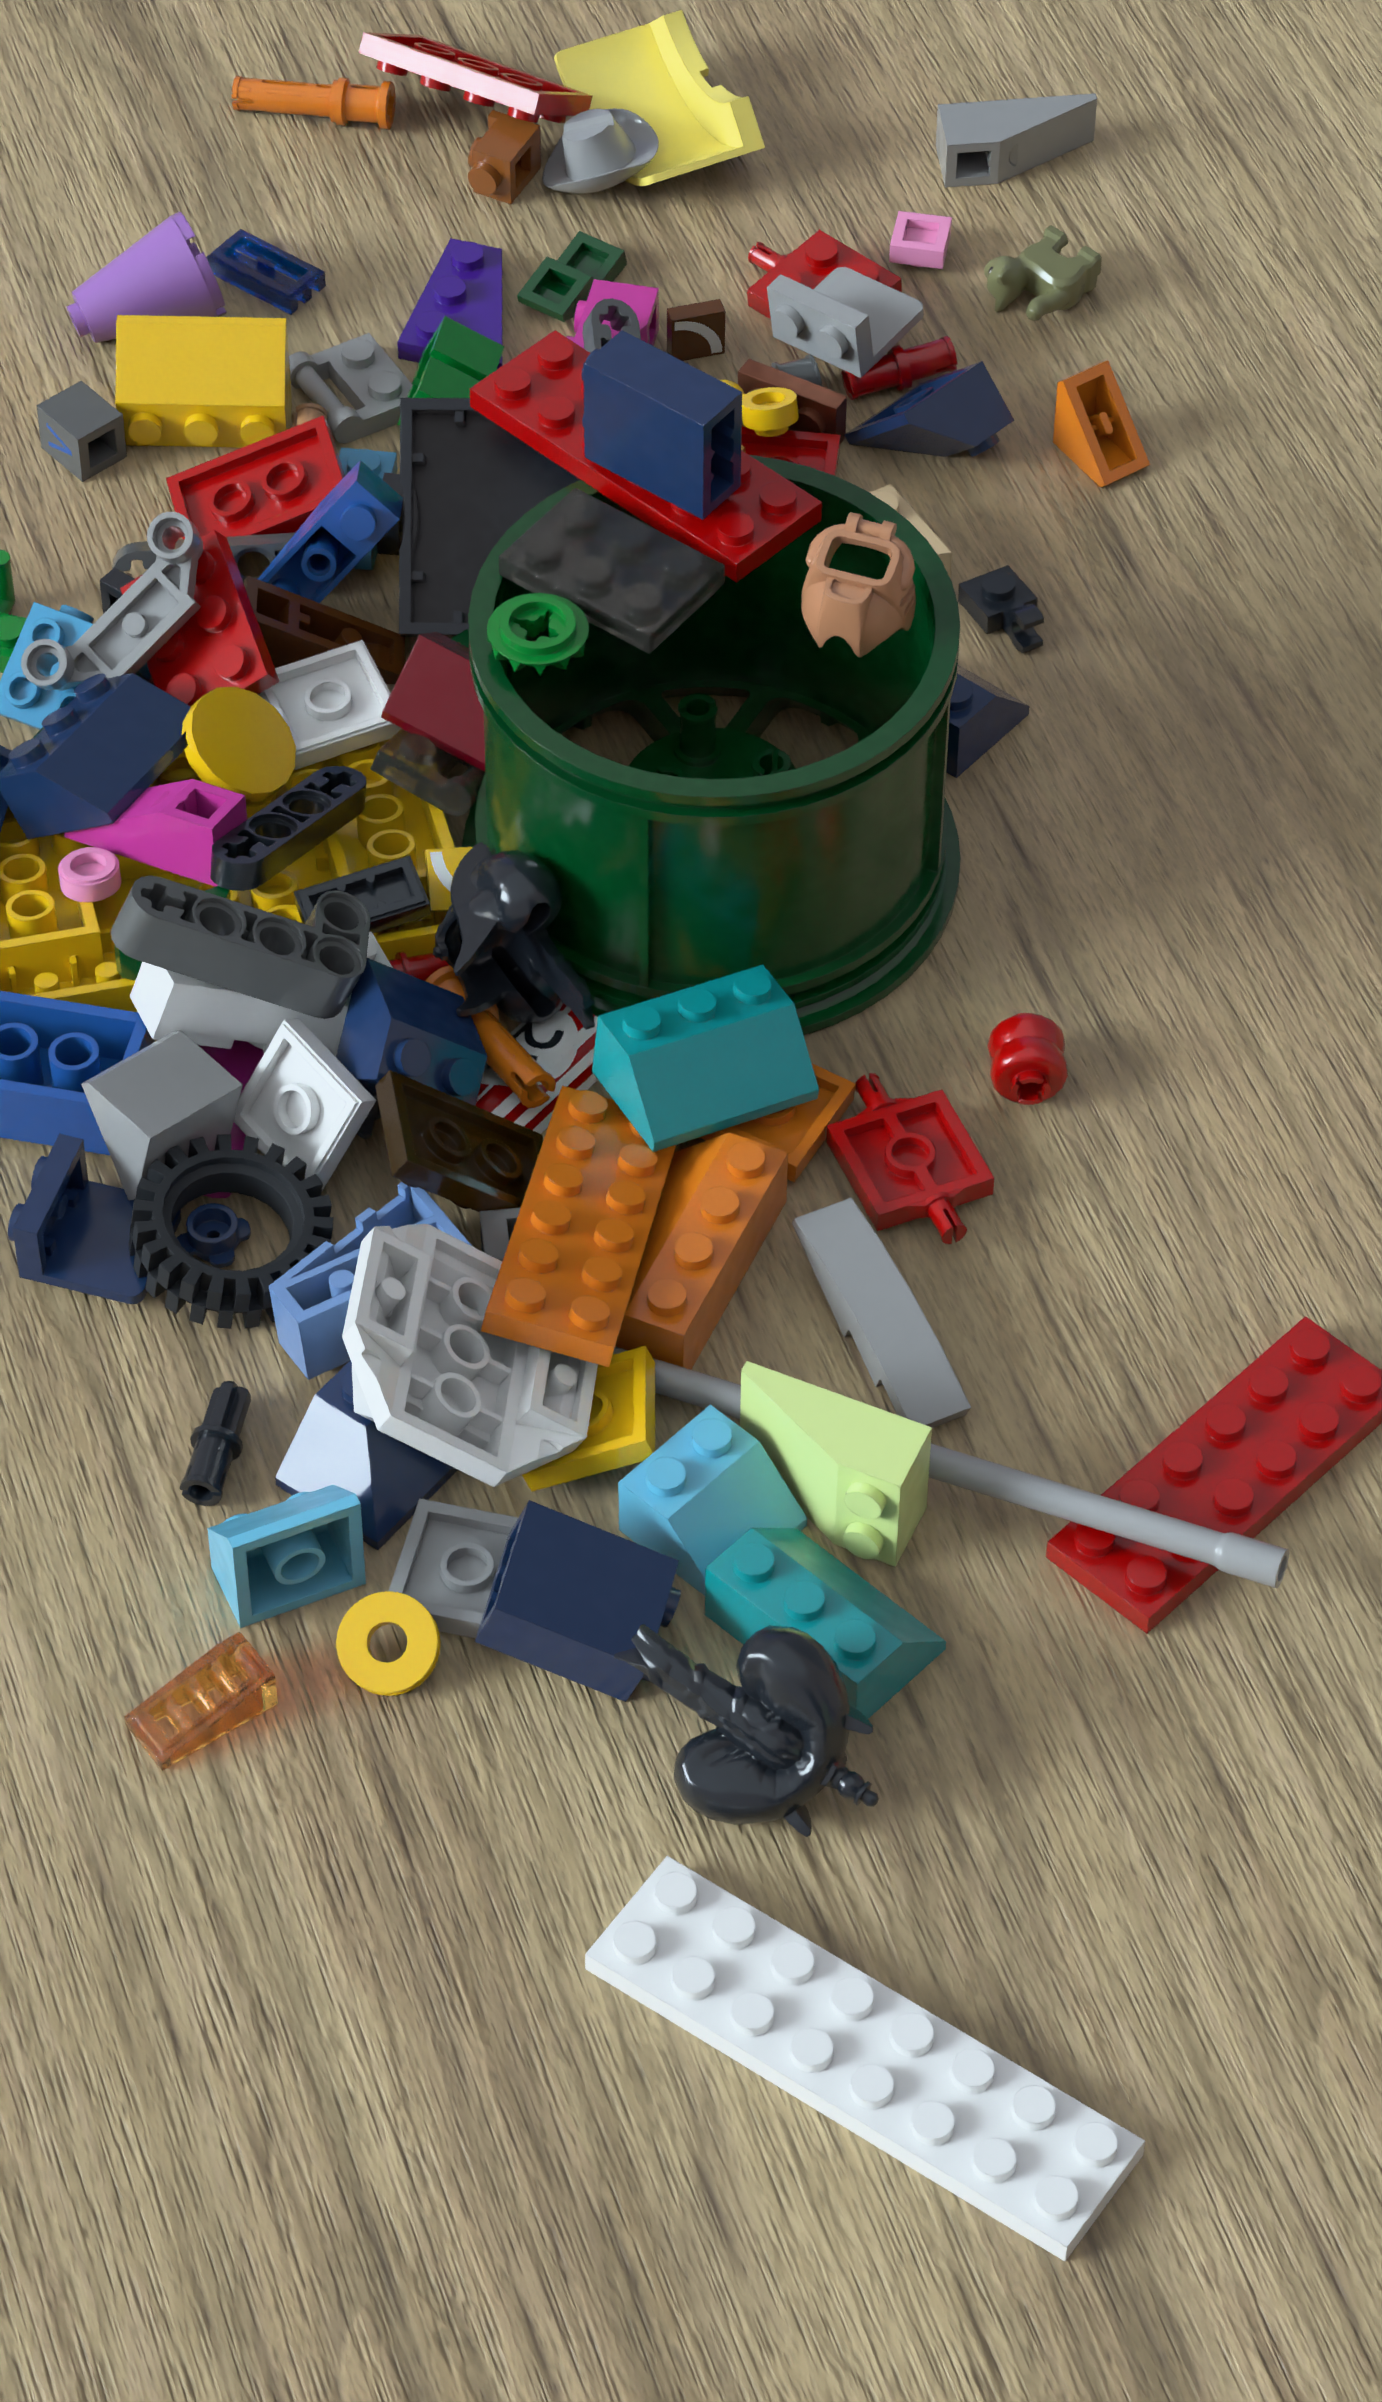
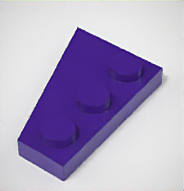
(463, 288)

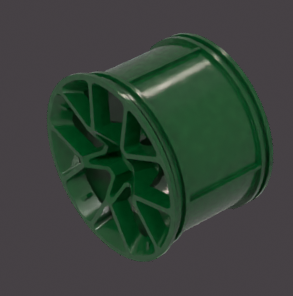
(712, 837)

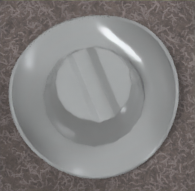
(600, 151)

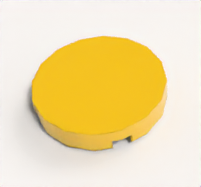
(239, 743)

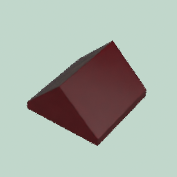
(439, 699)

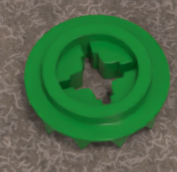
(529, 616)

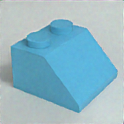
(704, 1494)
(289, 1553)

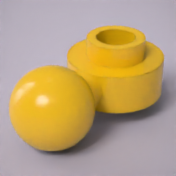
(768, 409)

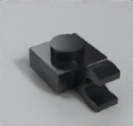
(1005, 603)

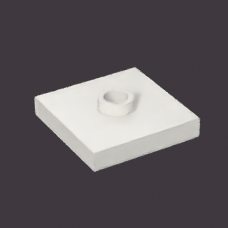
(332, 703)
(303, 1101)

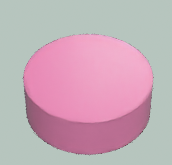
(89, 874)

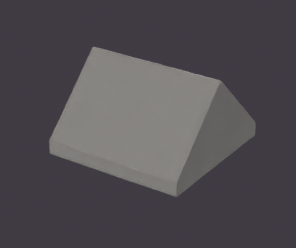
(160, 1102)

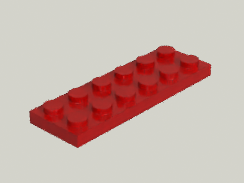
(543, 405)
(1230, 1468)

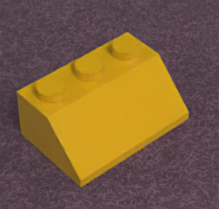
(202, 380)

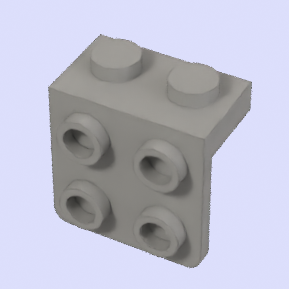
(842, 319)

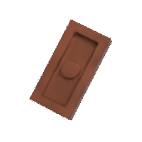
(818, 407)

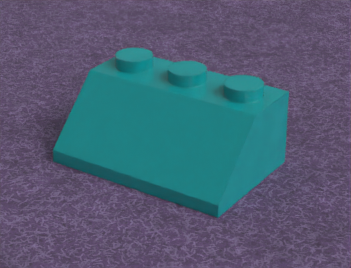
(705, 1058)
(796, 1583)

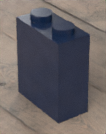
(662, 424)
(575, 1599)

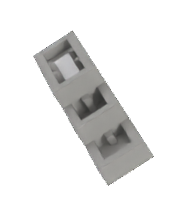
(880, 1314)

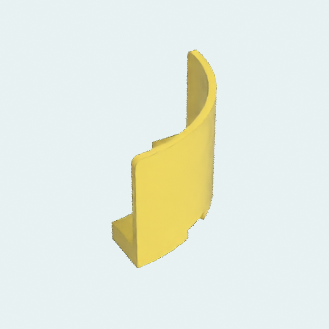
(661, 79)

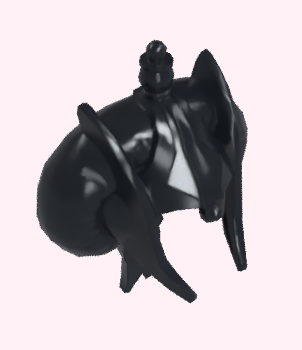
(500, 940)
(772, 1737)

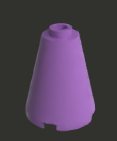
(152, 278)

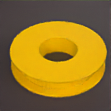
(360, 1625)

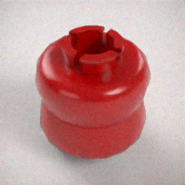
(1027, 1058)

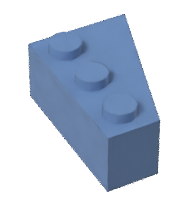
(315, 1293)

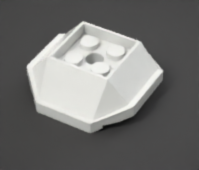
(442, 1381)

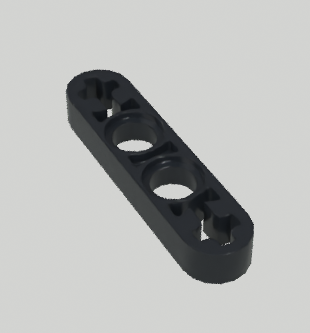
(288, 828)

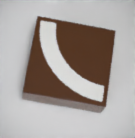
(696, 330)

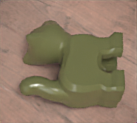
(1045, 273)

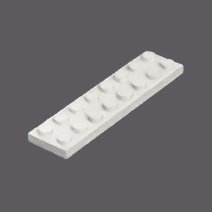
(866, 2057)

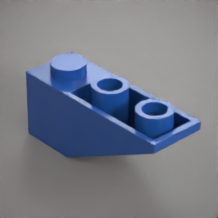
(336, 535)

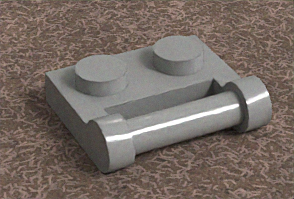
(363, 376)

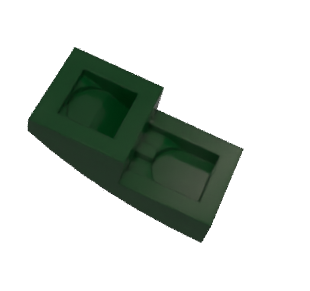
(565, 281)

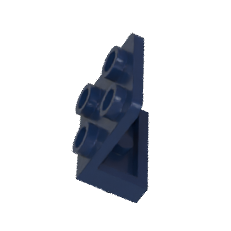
(76, 1229)

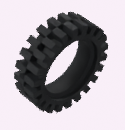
(232, 1171)

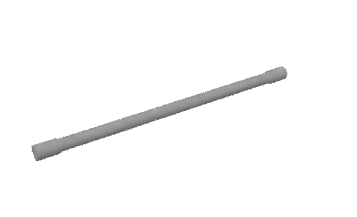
(1225, 1551)

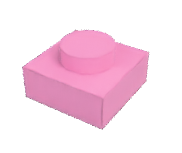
(920, 239)

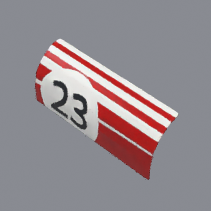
(560, 1049)

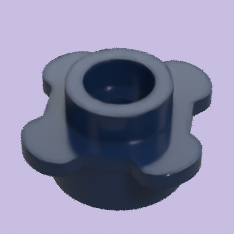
(214, 1234)

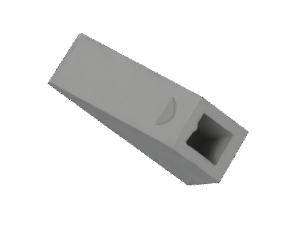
(1007, 137)

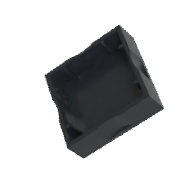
(460, 495)

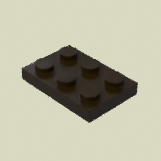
(455, 1146)

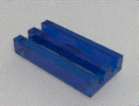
(260, 275)

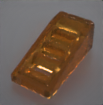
(211, 1671)

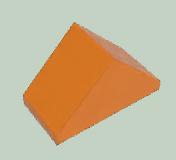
(1096, 426)

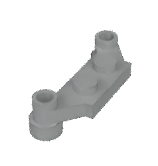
(136, 622)

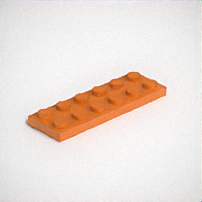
(579, 1232)

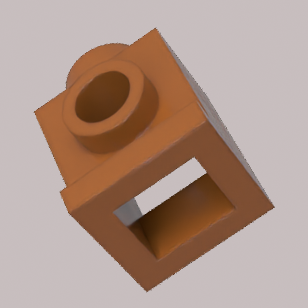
(504, 157)

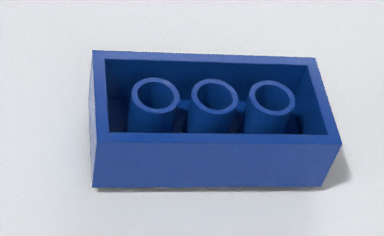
(46, 1057)

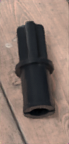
(216, 1444)

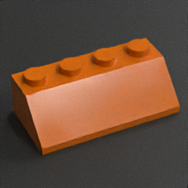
(701, 1243)

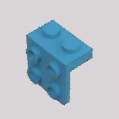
(21, 698)

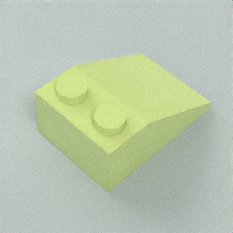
(845, 1461)

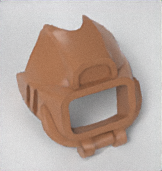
(853, 605)

